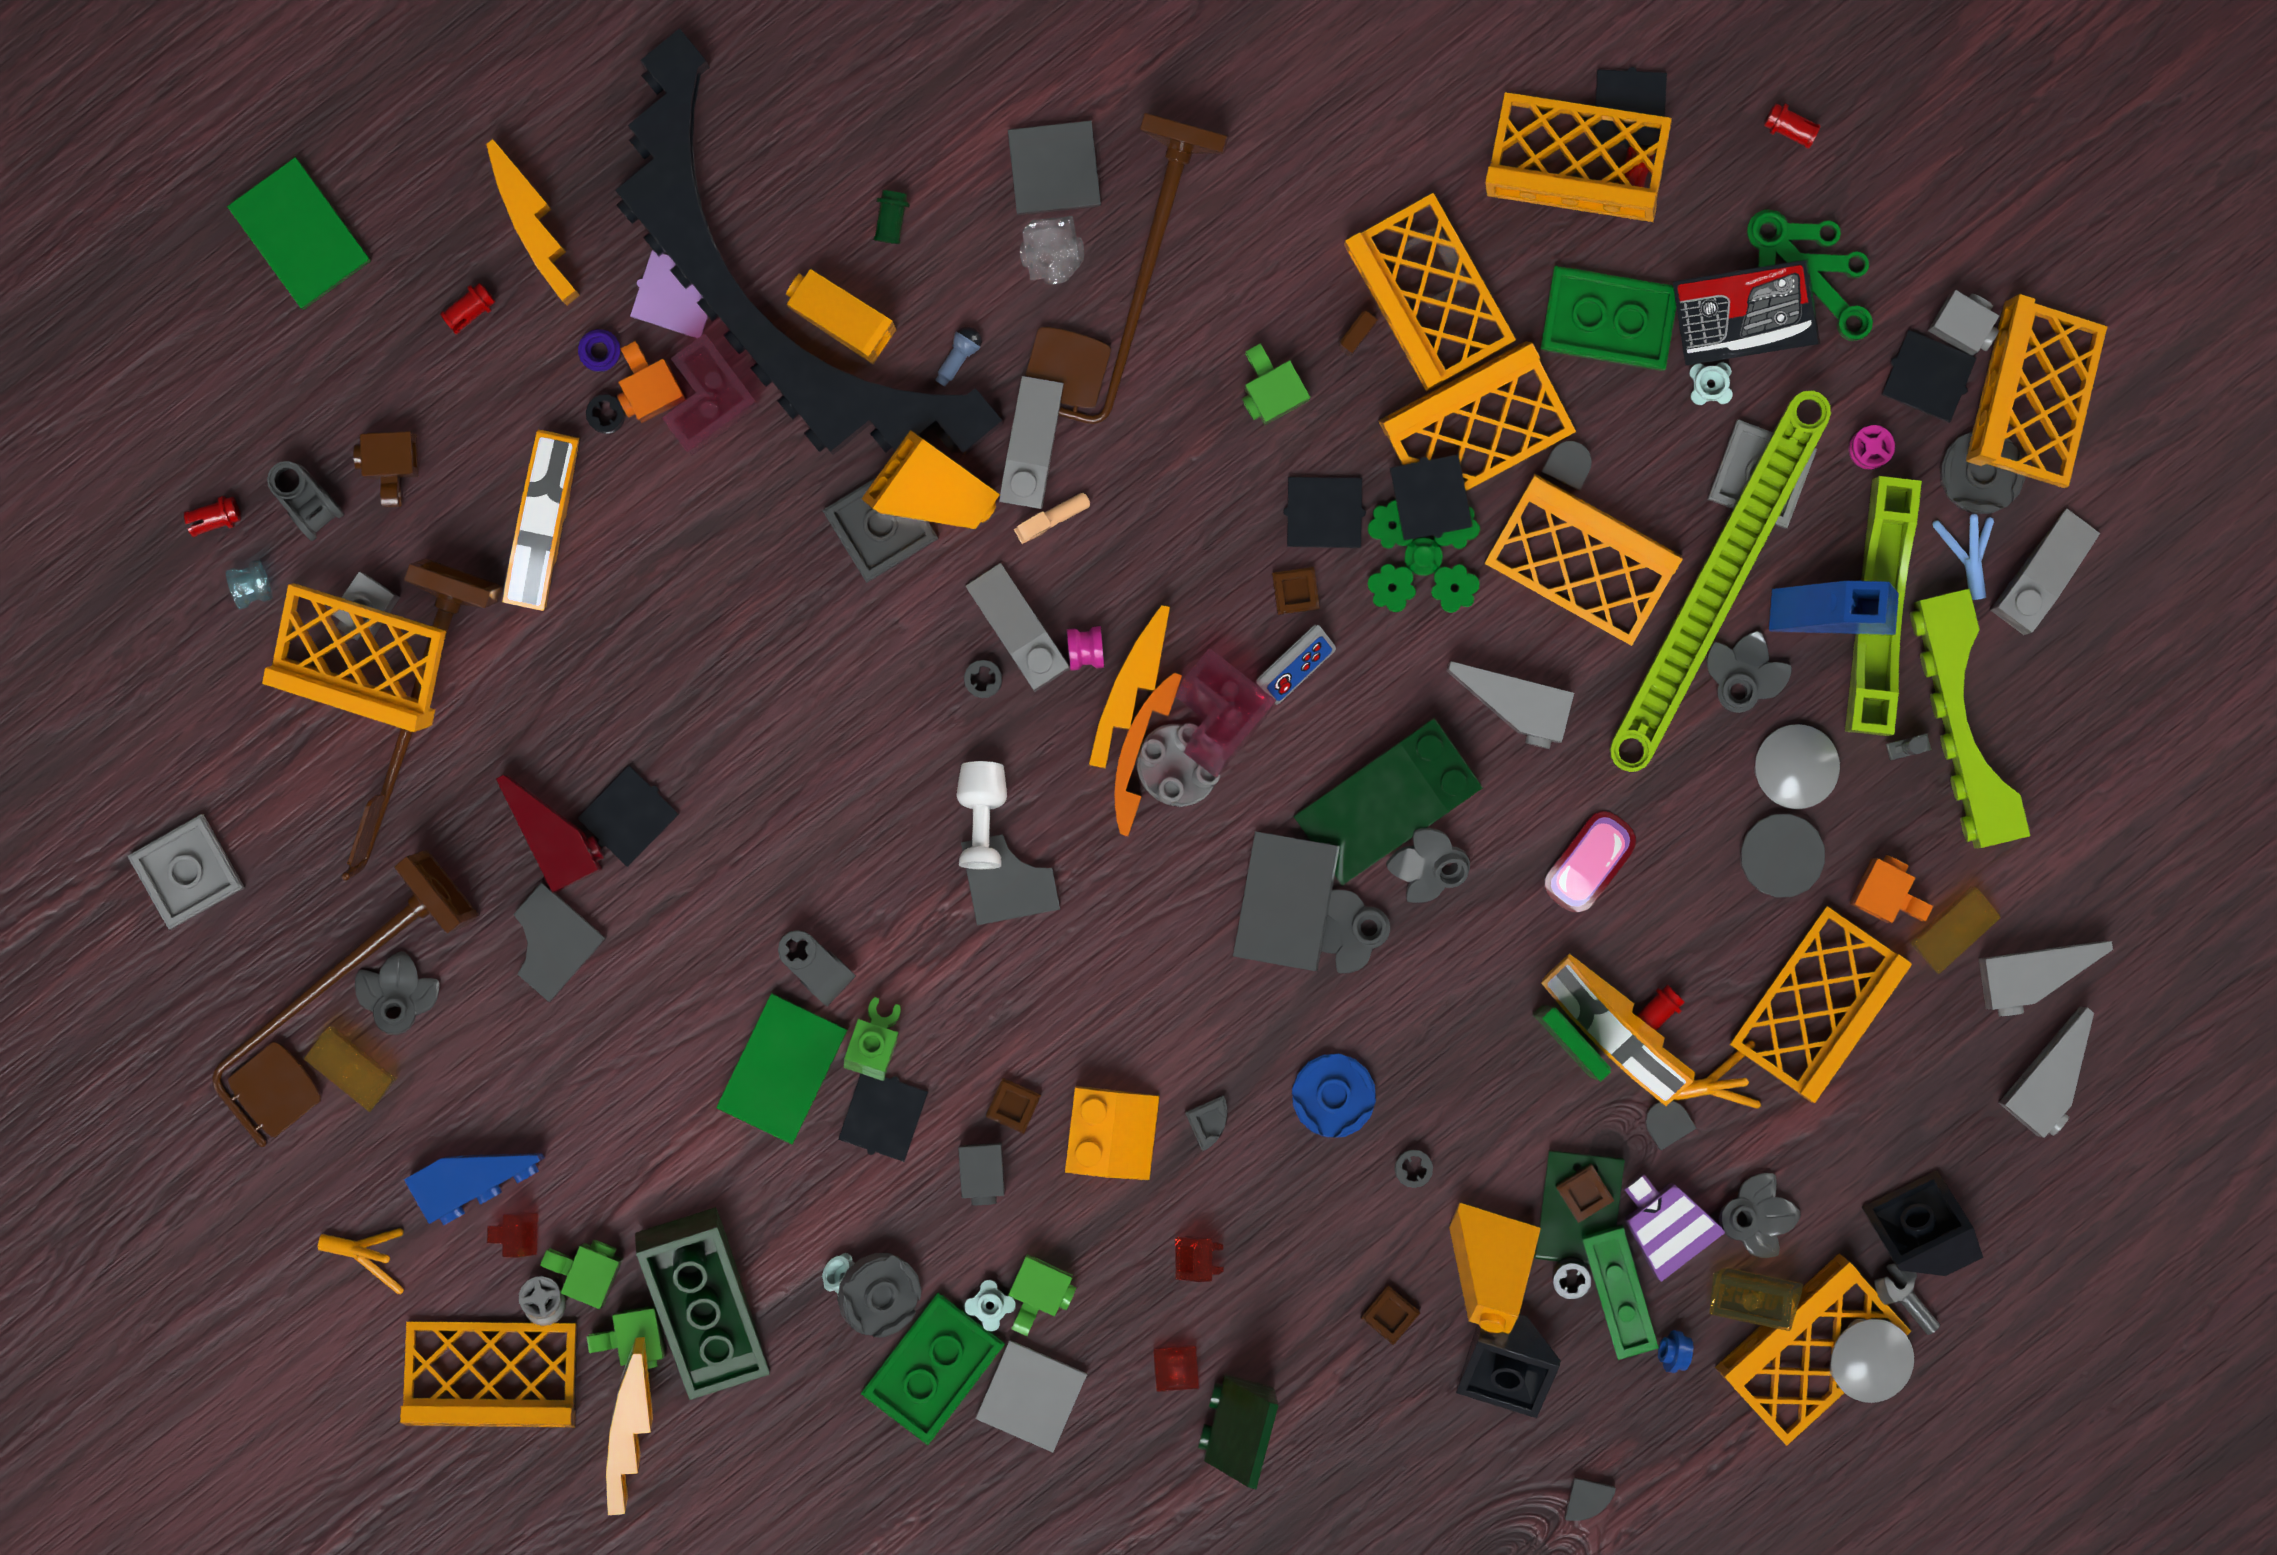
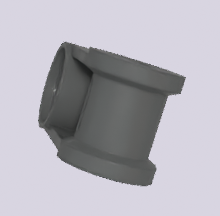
(304, 500)
(819, 972)

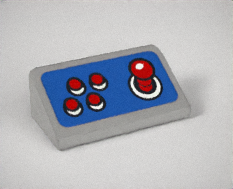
(1296, 664)

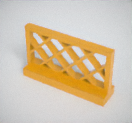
(1577, 192)
(1396, 309)
(1470, 389)
(2001, 390)
(1603, 528)
(339, 690)
(1850, 1027)
(1768, 1342)
(488, 1412)

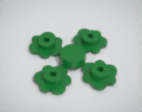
(1422, 558)

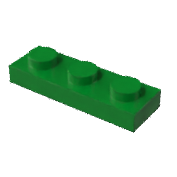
(1620, 1292)

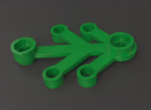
(1817, 263)

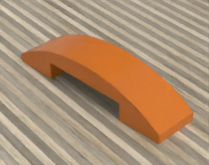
(1159, 702)

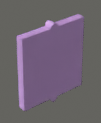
(666, 302)

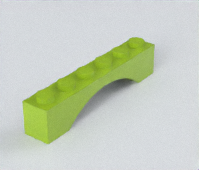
(1886, 559)
(1990, 805)

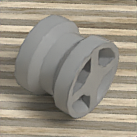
(538, 1292)

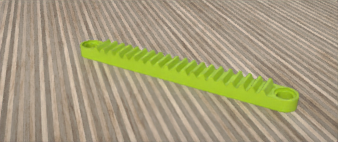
(1720, 580)

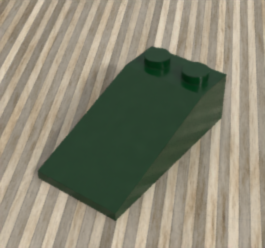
(1390, 800)
(701, 1303)
(1239, 1429)

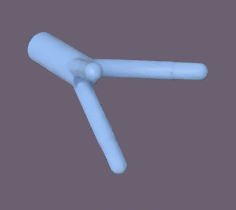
(1977, 547)

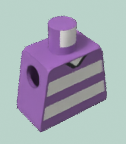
(1668, 1226)

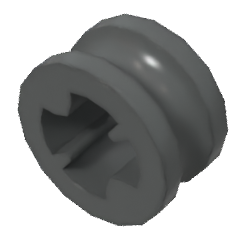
(974, 669)
(1425, 1163)

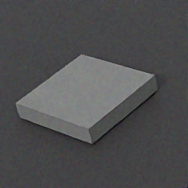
(1739, 461)
(186, 872)
(1031, 1396)

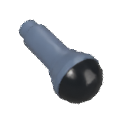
(965, 343)

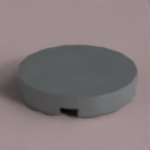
(1979, 487)
(1782, 855)
(879, 1294)

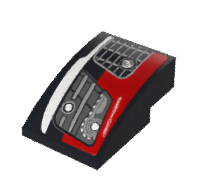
(1746, 312)

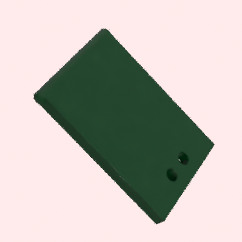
(1560, 1231)

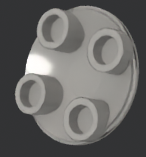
(1797, 766)
(1168, 771)
(1872, 1360)

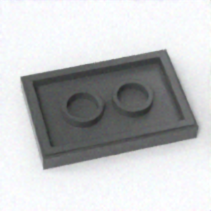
(1286, 901)

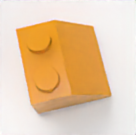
(1111, 1133)

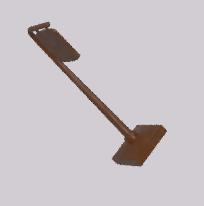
(1082, 360)
(452, 590)
(273, 1083)

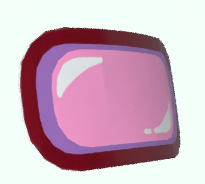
(1590, 862)

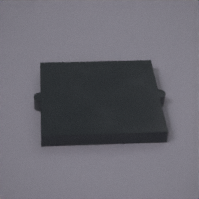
(1634, 93)
(1928, 376)
(1430, 497)
(1324, 512)
(628, 816)
(883, 1116)

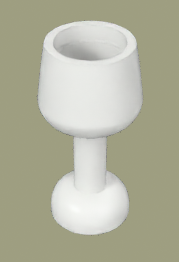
(981, 789)

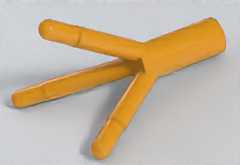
(1711, 1086)
(360, 1253)

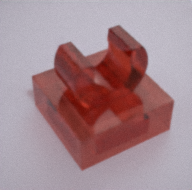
(516, 1234)
(1195, 1259)
(1176, 1368)

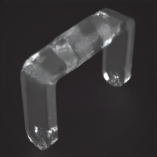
(1449, 257)

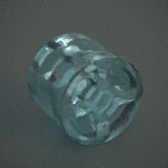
(249, 584)

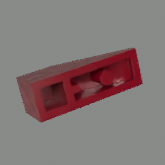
(555, 842)

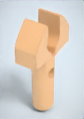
(1045, 520)

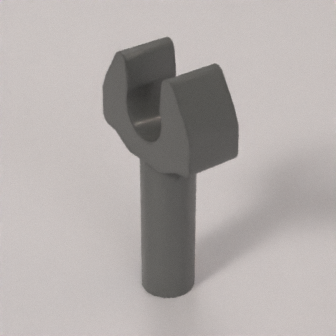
(1908, 747)
(1904, 1294)

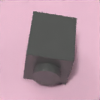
(981, 1172)

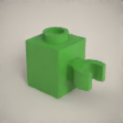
(1274, 390)
(873, 1043)
(589, 1274)
(1040, 1288)
(629, 1326)

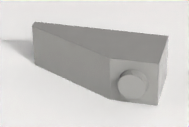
(1031, 442)
(2045, 573)
(1017, 627)
(1523, 705)
(2030, 976)
(2050, 1082)

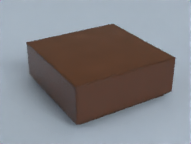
(1357, 333)
(1295, 591)
(1013, 1105)
(1584, 1193)
(1390, 1315)

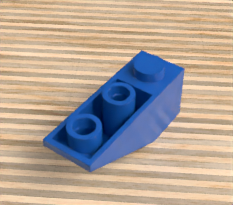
(1835, 608)
(459, 1179)

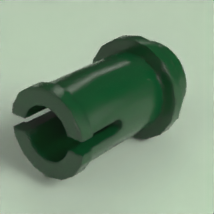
(890, 216)

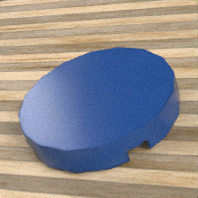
(1333, 1095)

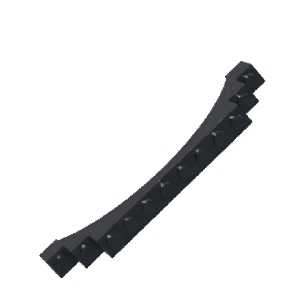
(670, 208)

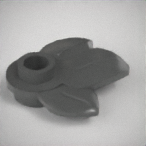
(1748, 667)
(1425, 864)
(1344, 932)
(399, 987)
(1765, 1216)

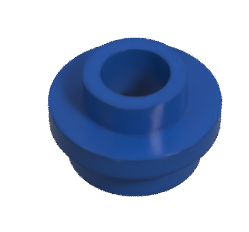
(1675, 1352)

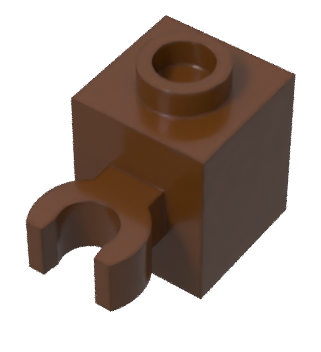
(387, 458)

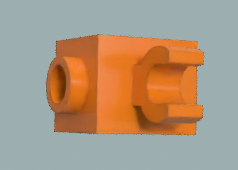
(650, 388)
(1886, 890)

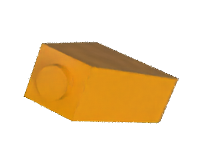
(840, 315)
(930, 487)
(1492, 1265)

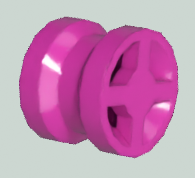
(1876, 441)
(1085, 648)

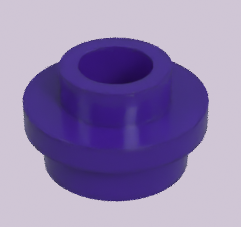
(586, 346)

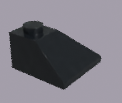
(1924, 1227)
(1510, 1368)

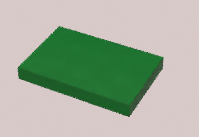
(299, 233)
(1609, 318)
(1572, 1042)
(782, 1068)
(933, 1368)

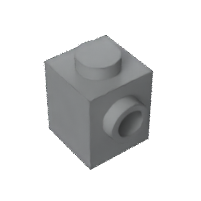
(1966, 323)
(368, 593)

